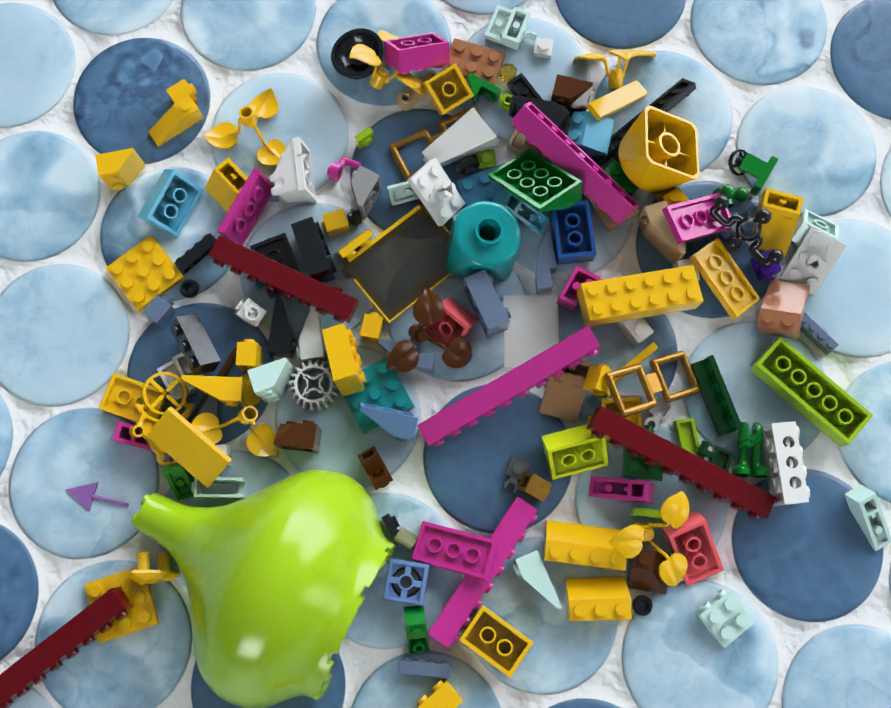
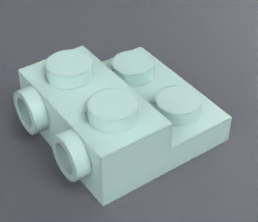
(725, 617)

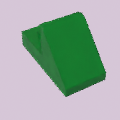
(482, 87)
(179, 480)

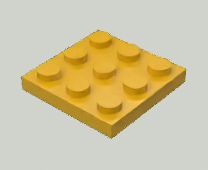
(145, 273)
(139, 617)

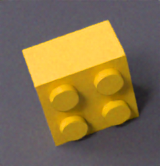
(447, 89)

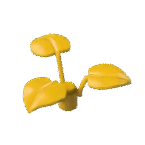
(380, 75)
(615, 77)
(264, 106)
(261, 439)
(629, 540)

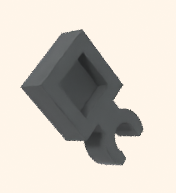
(515, 471)

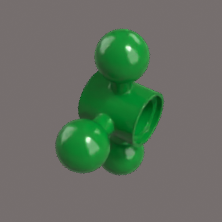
(740, 194)

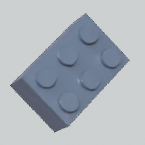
(487, 303)

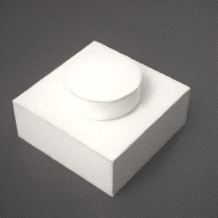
(543, 48)

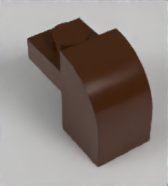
(375, 468)

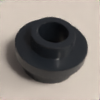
(354, 217)
(184, 288)
(648, 605)

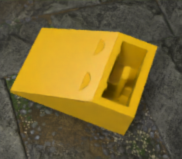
(785, 214)

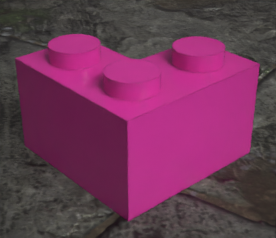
(568, 297)

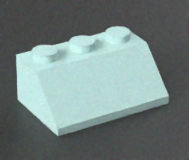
(272, 379)

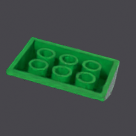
(538, 182)

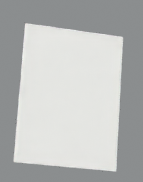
(531, 327)

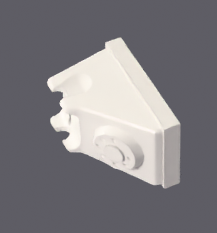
(294, 174)

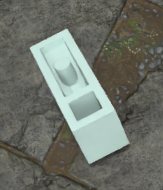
(869, 515)
(534, 573)

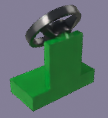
(753, 166)

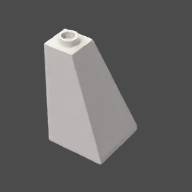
(462, 140)

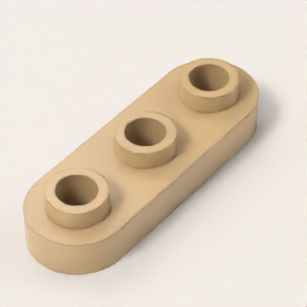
(413, 96)

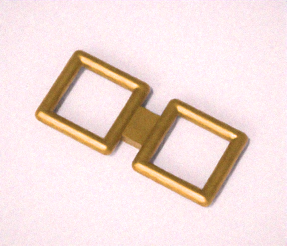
(442, 125)
(652, 383)

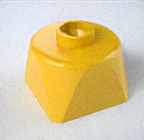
(659, 151)

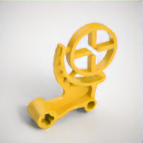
(146, 423)

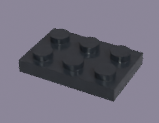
(279, 250)

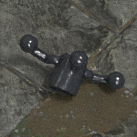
(752, 238)

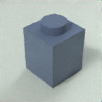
(160, 310)

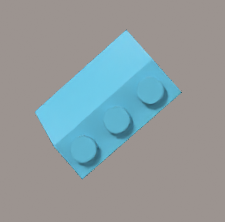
(170, 202)

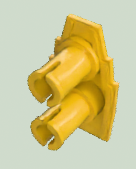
(144, 575)

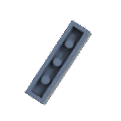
(817, 335)
(424, 668)

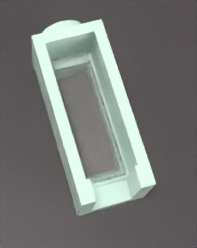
(221, 488)

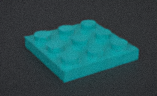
(381, 389)

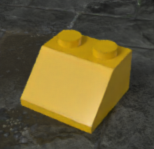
(119, 168)

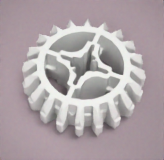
(309, 390)

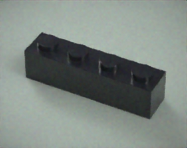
(196, 253)

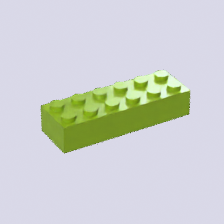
(811, 392)

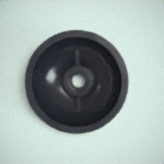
(341, 50)

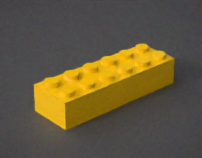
(639, 295)

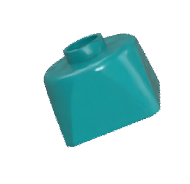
(470, 253)

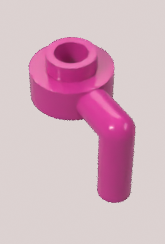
(335, 171)

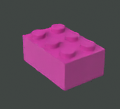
(416, 52)

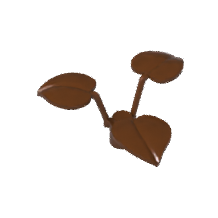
(426, 310)

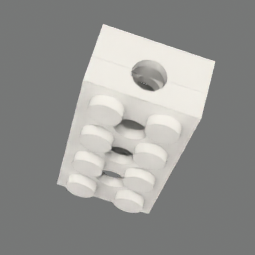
(784, 459)

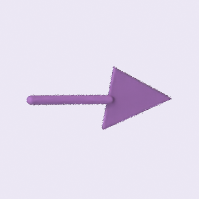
(86, 494)

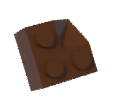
(572, 93)
(299, 436)

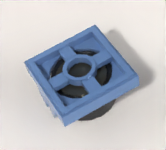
(406, 582)

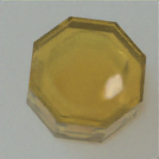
(507, 72)

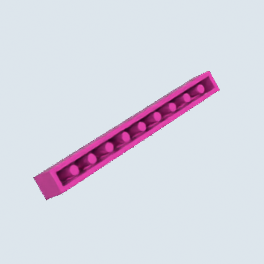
(509, 386)

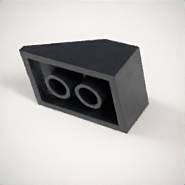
(555, 112)

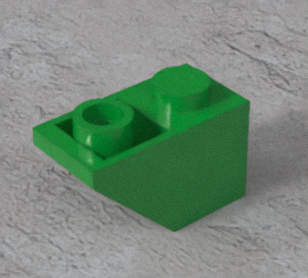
(416, 629)

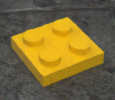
(349, 249)

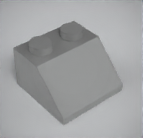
(366, 189)

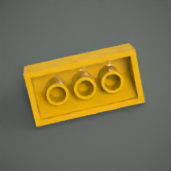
(581, 545)

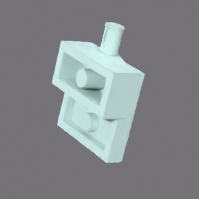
(509, 27)

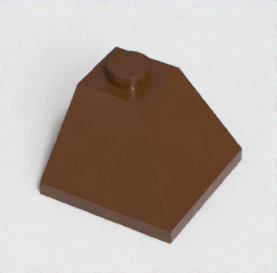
(644, 572)

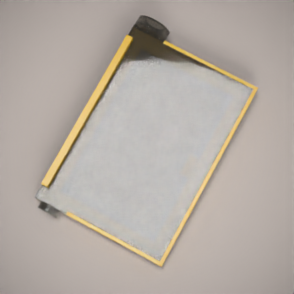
(401, 263)

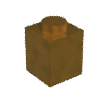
(534, 486)

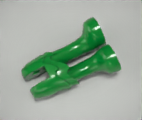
(743, 443)

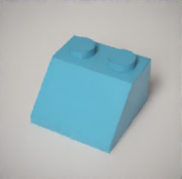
(590, 134)

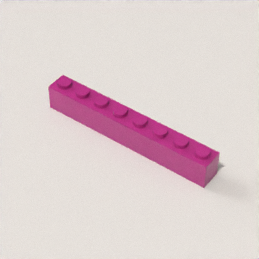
(568, 156)
(470, 590)

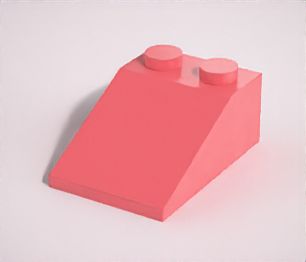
(697, 546)

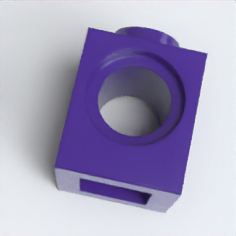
(762, 272)

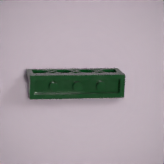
(716, 396)

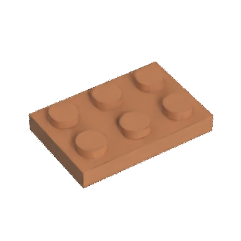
(476, 59)

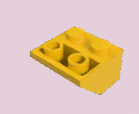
(226, 183)

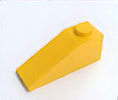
(176, 120)
(224, 389)

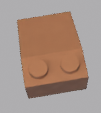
(783, 309)

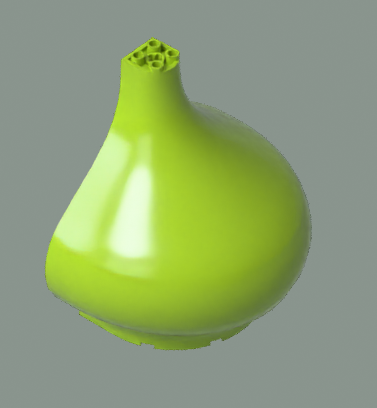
(272, 580)

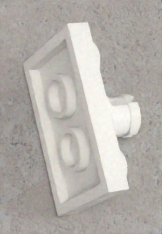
(436, 191)
(813, 260)

